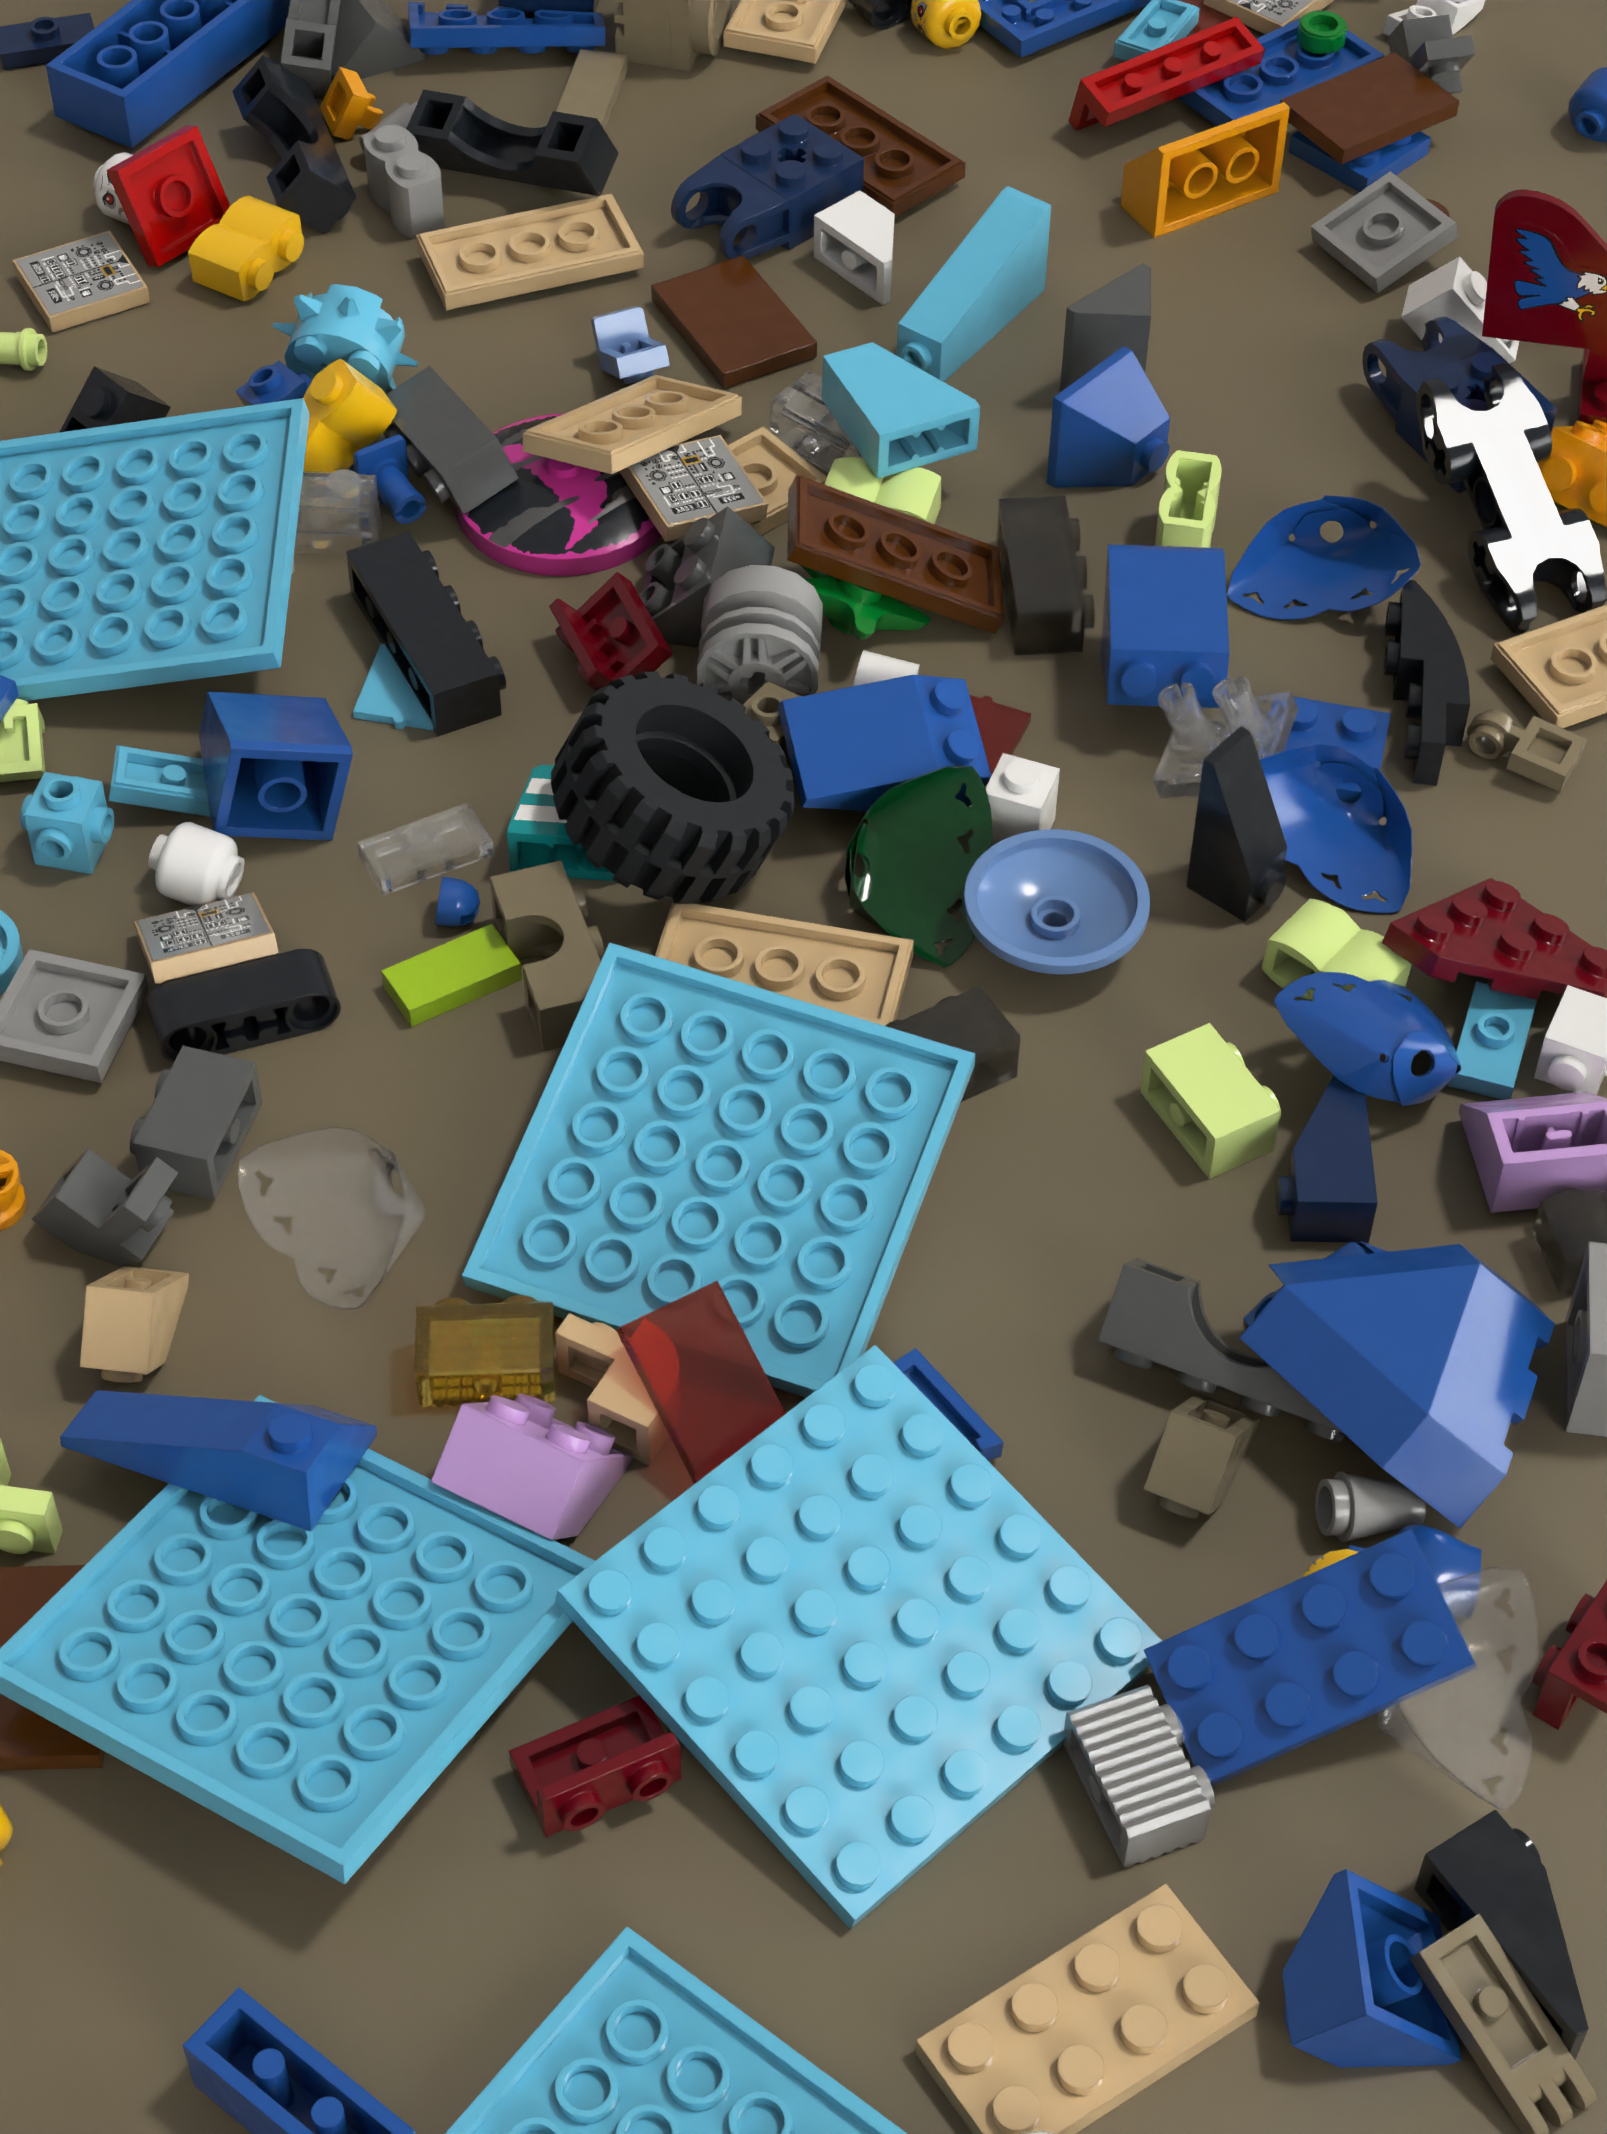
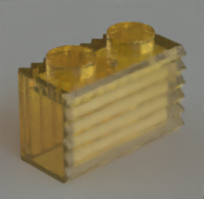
(484, 1351)

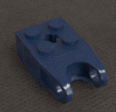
(770, 187)
(1458, 361)

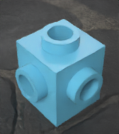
(67, 822)

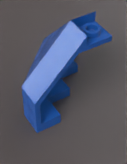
(1410, 1360)

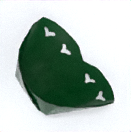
(916, 862)

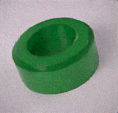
(1321, 32)

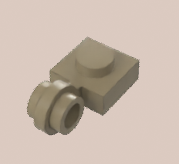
(1538, 752)

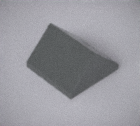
(371, 39)
(1106, 322)

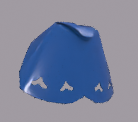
(1322, 571)
(1338, 835)
(1358, 1026)

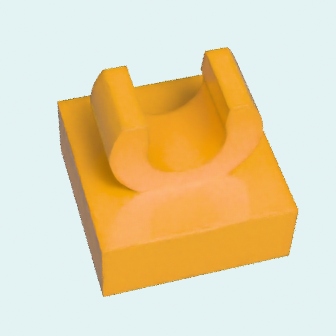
(349, 105)

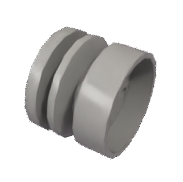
(760, 629)

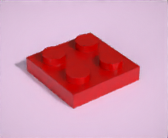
(169, 194)

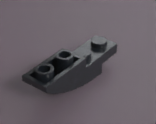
(1429, 677)

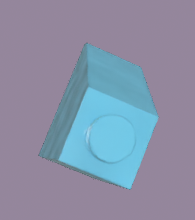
(896, 410)

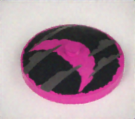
(558, 515)

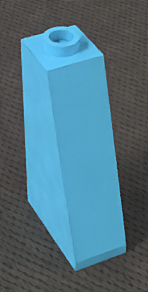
(980, 286)

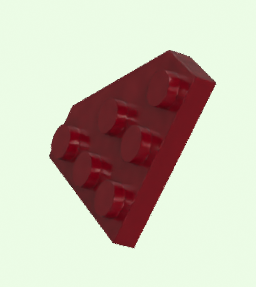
(1499, 938)

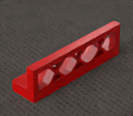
(1165, 74)

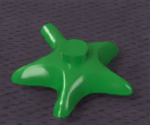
(862, 610)

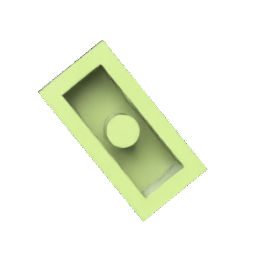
(1210, 1100)

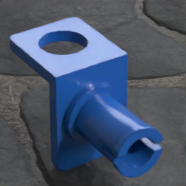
(390, 465)

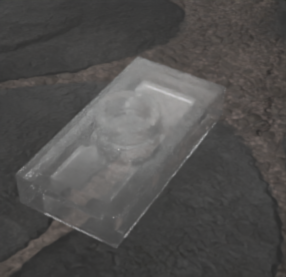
(425, 848)

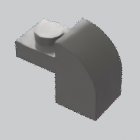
(1433, 50)
(105, 1211)

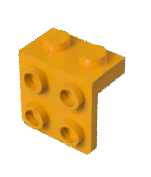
(1579, 468)

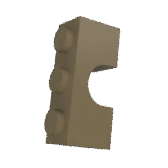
(545, 918)

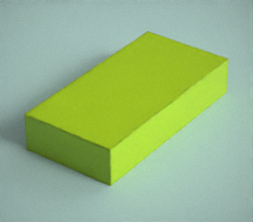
(451, 975)

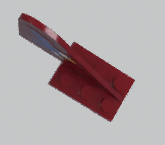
(1550, 286)

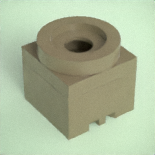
(670, 31)

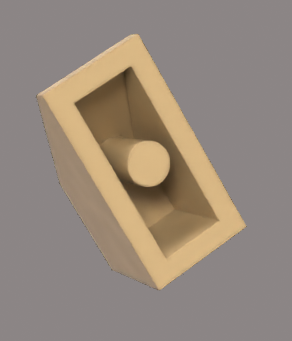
(131, 1321)

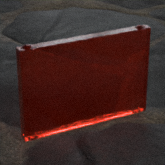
(702, 1377)

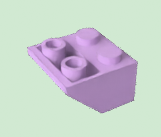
(1537, 1147)
(530, 1464)

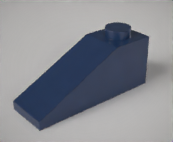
(1331, 1172)

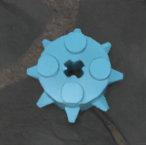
(347, 327)

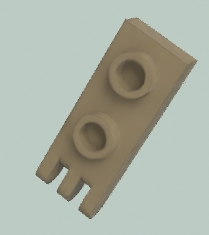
(1503, 2027)

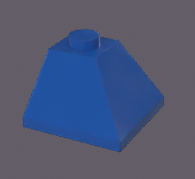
(1107, 427)
(1353, 1984)

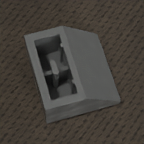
(685, 570)

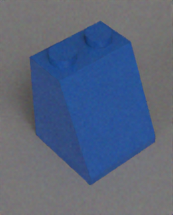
(1164, 622)
(273, 765)

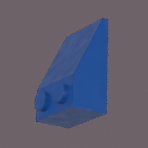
(879, 734)

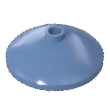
(1056, 901)

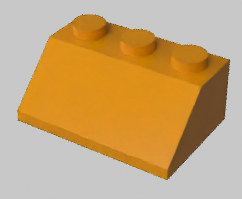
(1207, 172)

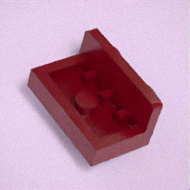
(611, 634)
(1578, 1667)
(596, 1766)

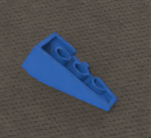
(242, 1452)

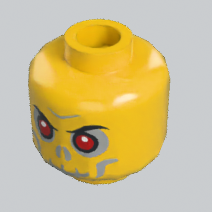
(946, 21)

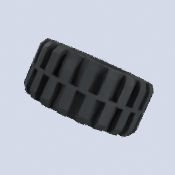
(665, 840)

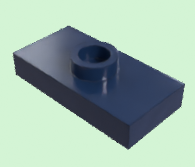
(41, 39)

